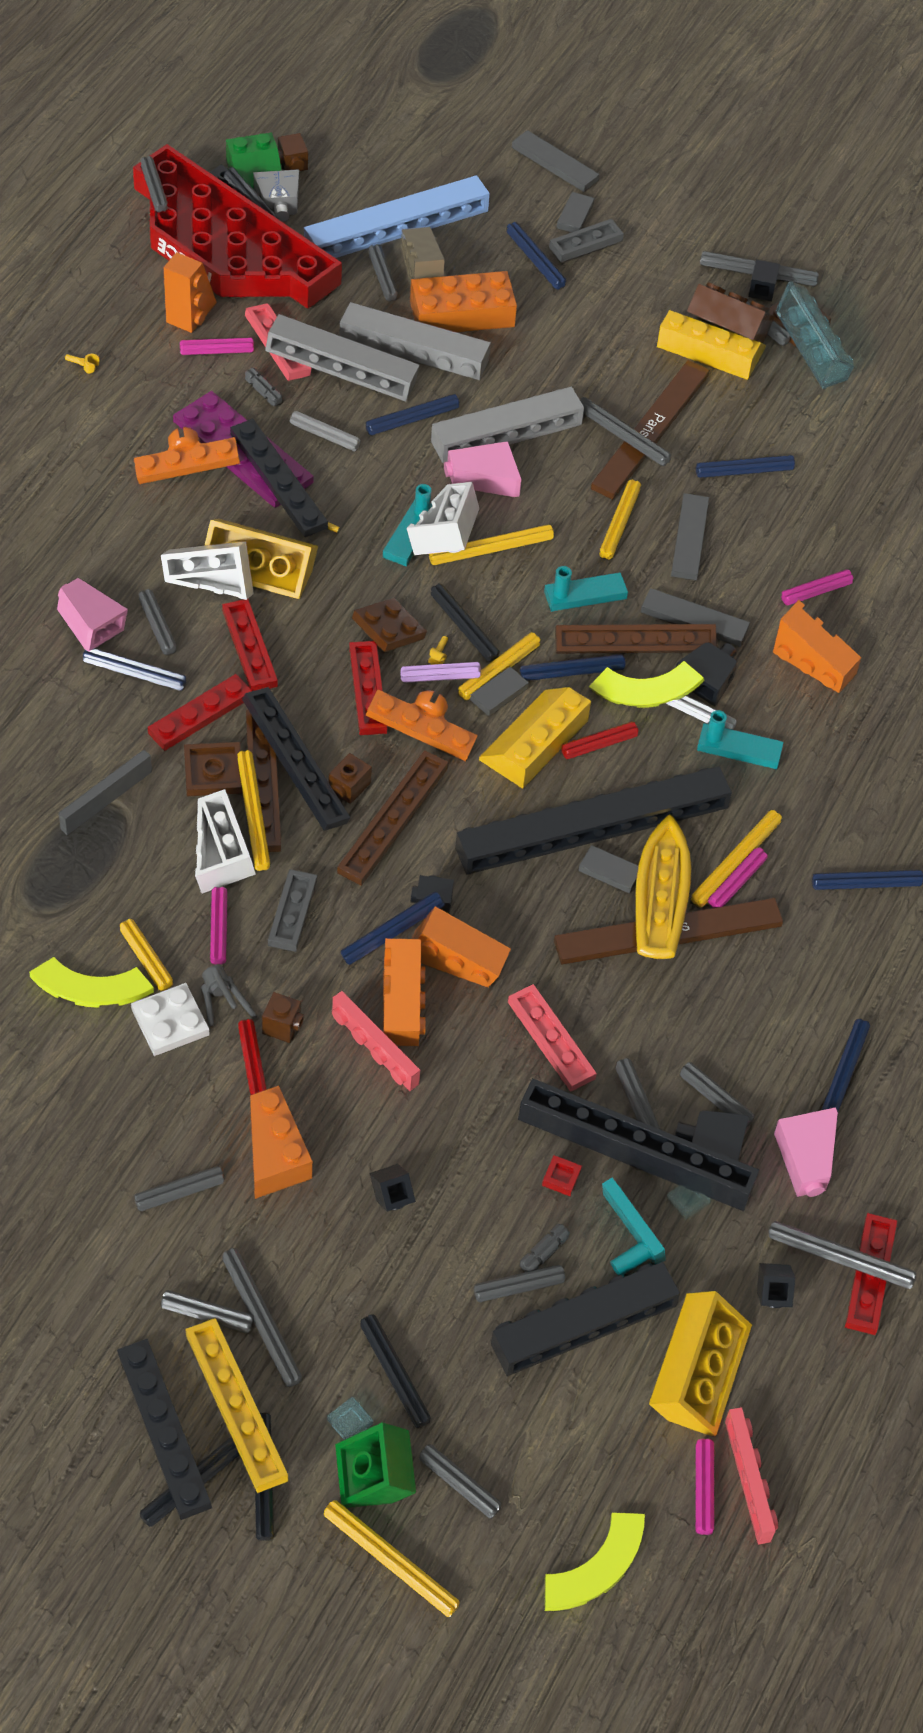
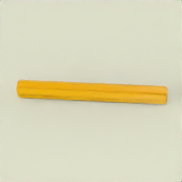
(496, 544)
(253, 810)
(734, 859)
(391, 1558)

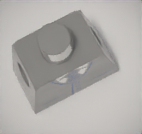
(278, 191)

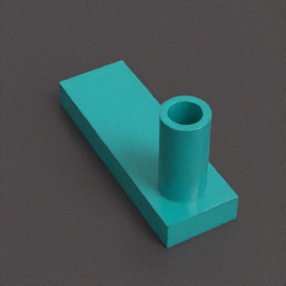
(399, 546)
(583, 592)
(738, 745)
(648, 1245)

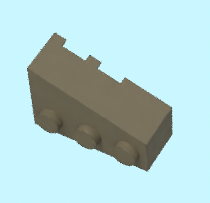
(421, 254)

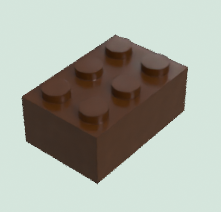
(731, 311)

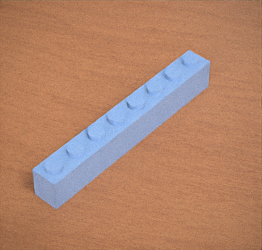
(385, 221)

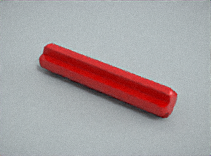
(599, 740)
(251, 1056)

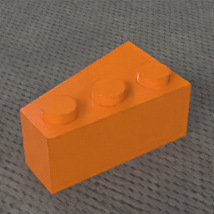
(187, 292)
(459, 948)
(402, 992)

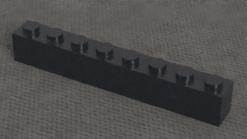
(638, 1144)

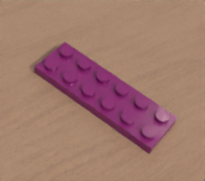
(212, 421)

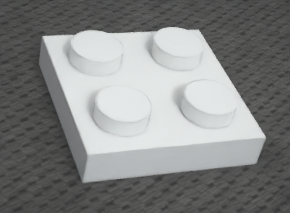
(170, 1019)

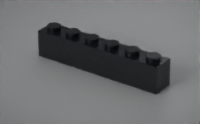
(584, 1318)

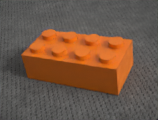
(464, 301)

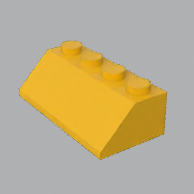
(709, 344)
(274, 560)
(537, 735)
(701, 1363)

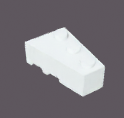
(447, 522)
(211, 567)
(220, 847)

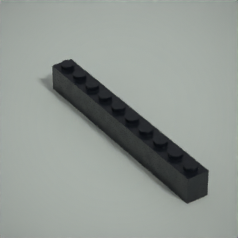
(591, 820)

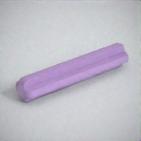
(440, 672)

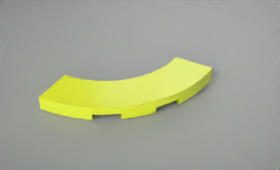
(647, 692)
(91, 990)
(601, 1571)

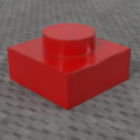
(561, 1175)

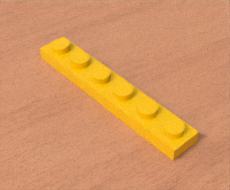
(237, 1406)

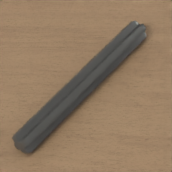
(747, 266)
(625, 432)
(842, 1254)
(262, 1318)

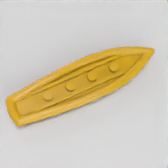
(662, 890)

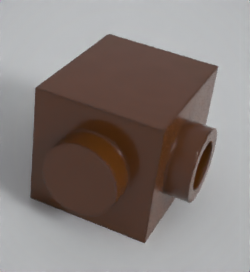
(293, 152)
(350, 778)
(282, 1017)

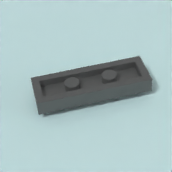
(586, 240)
(292, 910)

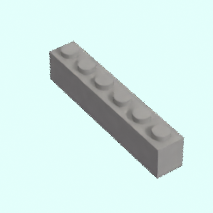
(415, 341)
(342, 357)
(509, 422)

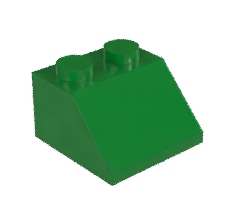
(252, 155)
(375, 1467)

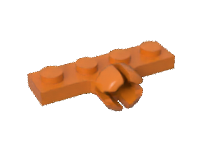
(186, 457)
(423, 722)

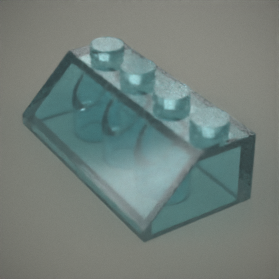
(813, 336)

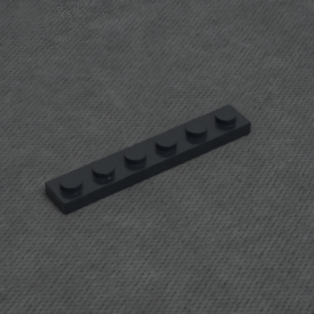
(279, 478)
(296, 758)
(164, 1429)

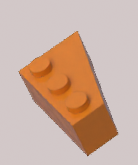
(814, 650)
(277, 1145)

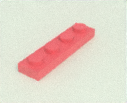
(261, 319)
(552, 1037)
(381, 1047)
(748, 1465)

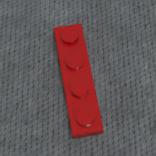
(249, 645)
(366, 683)
(199, 712)
(869, 1290)

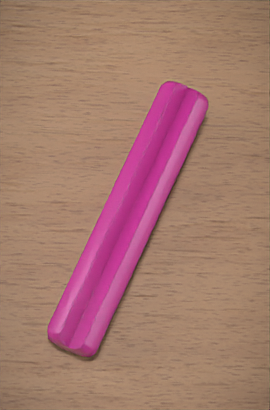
(216, 346)
(817, 587)
(738, 878)
(218, 925)
(704, 1486)

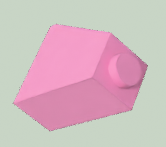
(487, 467)
(90, 613)
(808, 1149)

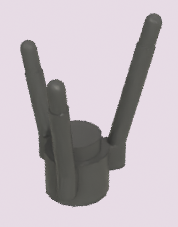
(219, 984)

